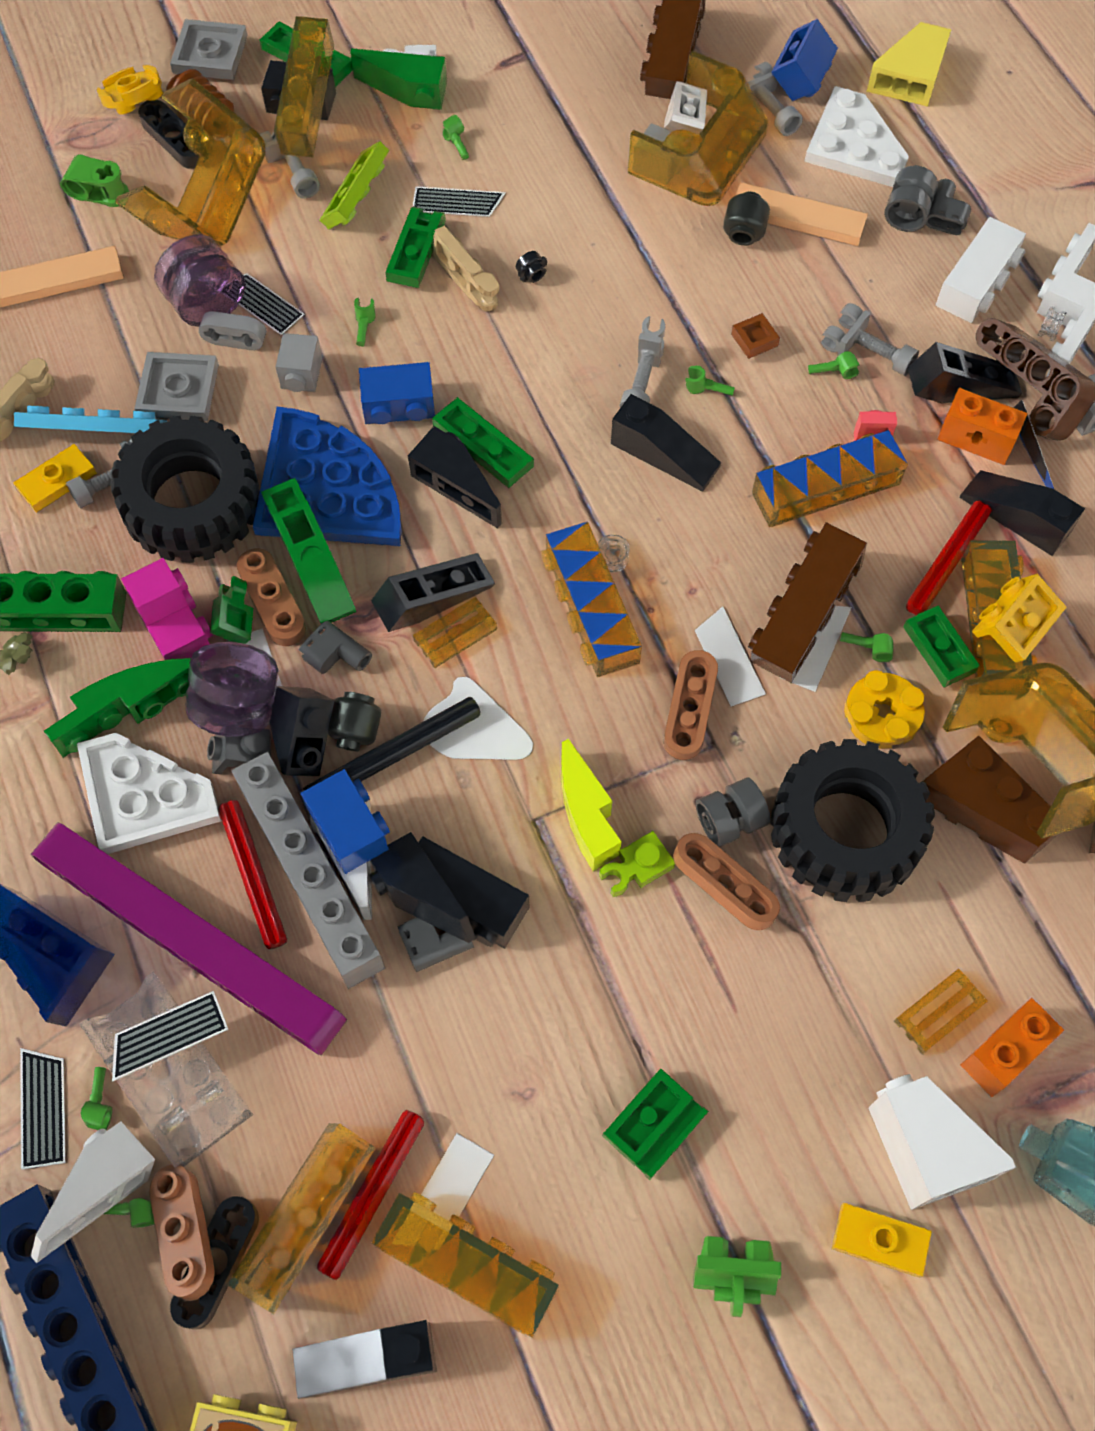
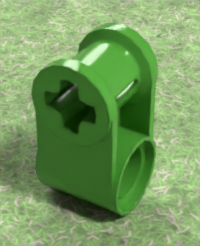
(93, 181)

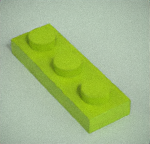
(355, 186)

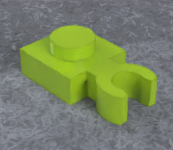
(641, 860)

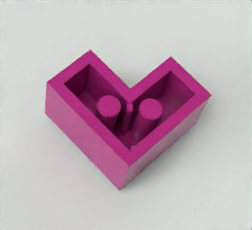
(166, 610)

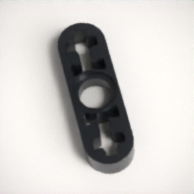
(175, 146)
(241, 1234)

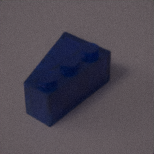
(48, 956)

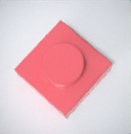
(874, 422)

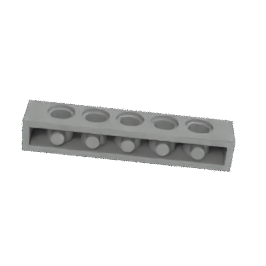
(308, 870)

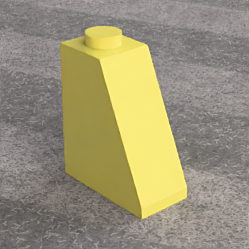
(911, 65)

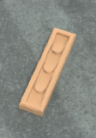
(811, 215)
(59, 276)

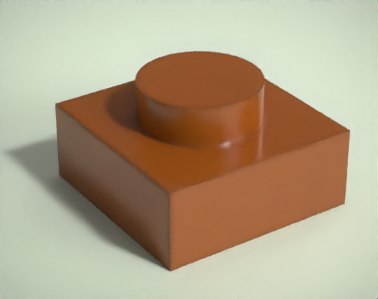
(755, 335)

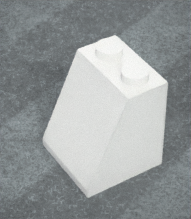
(933, 1142)

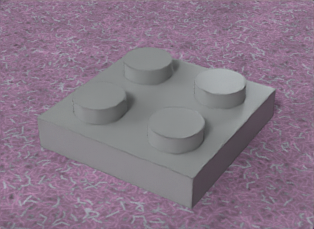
(209, 48)
(177, 385)

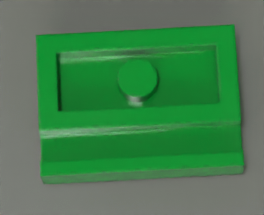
(655, 1124)

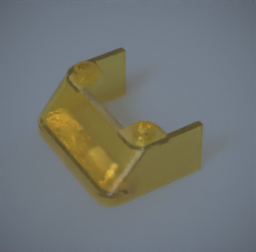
(706, 163)
(222, 178)
(1052, 718)

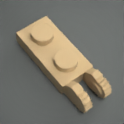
(465, 270)
(23, 390)

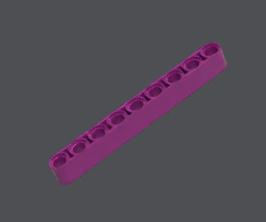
(190, 938)

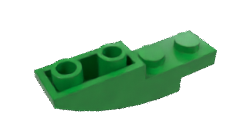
(309, 551)
(134, 691)

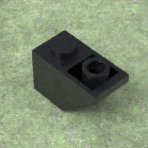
(300, 729)

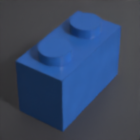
(805, 60)
(396, 393)
(346, 821)

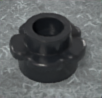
(531, 267)

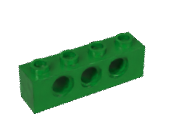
(61, 610)

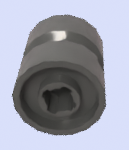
(911, 198)
(745, 812)

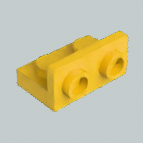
(1020, 616)

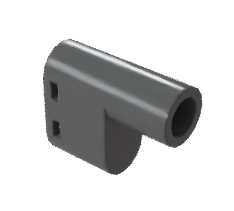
(946, 211)
(331, 646)
(425, 945)

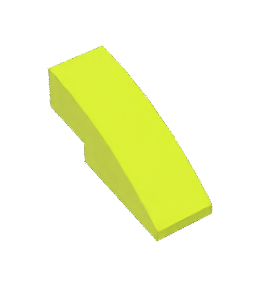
(587, 809)

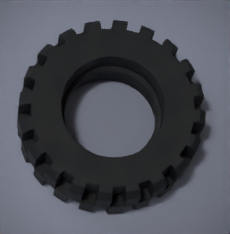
(176, 449)
(873, 777)

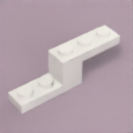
(1071, 294)

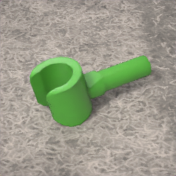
(452, 130)
(364, 316)
(845, 363)
(698, 383)
(880, 643)
(93, 1112)
(139, 1210)

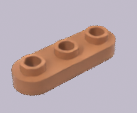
(275, 607)
(695, 692)
(716, 866)
(191, 1243)

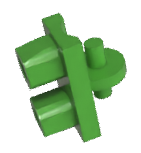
(737, 1278)

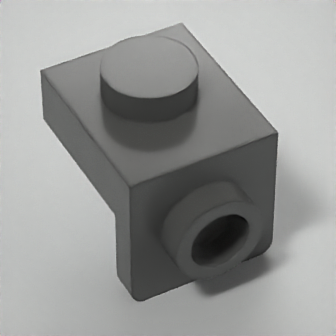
(237, 751)

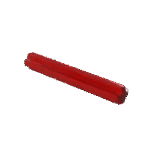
(948, 558)
(252, 875)
(370, 1195)

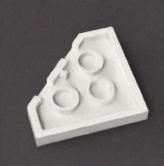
(856, 140)
(141, 794)

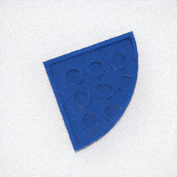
(337, 476)

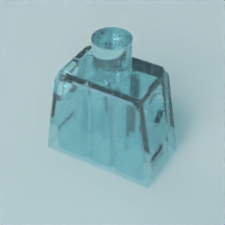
(1065, 1164)

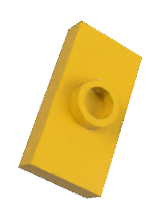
(49, 479)
(881, 1240)

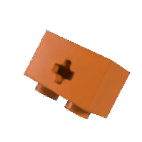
(982, 426)
(1012, 1047)

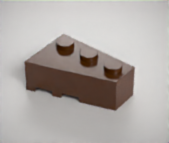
(990, 800)

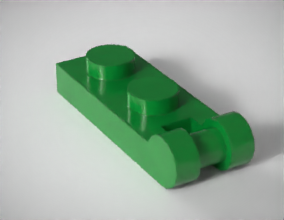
(414, 247)

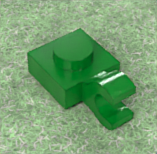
(230, 615)

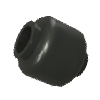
(746, 218)
(354, 721)

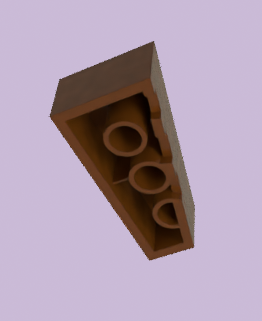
(671, 45)
(808, 602)

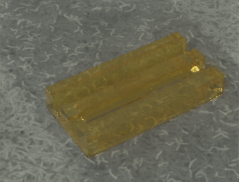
(437, 658)
(915, 1032)

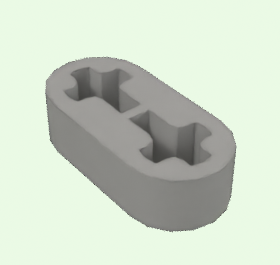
(232, 330)

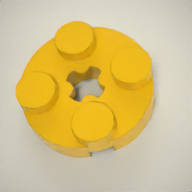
(129, 88)
(890, 690)

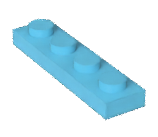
(76, 420)

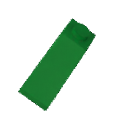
(403, 76)

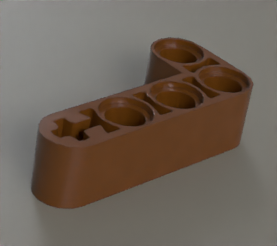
(1032, 368)

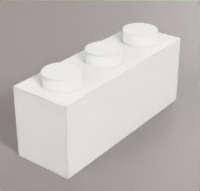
(982, 270)

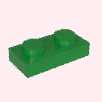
(941, 646)

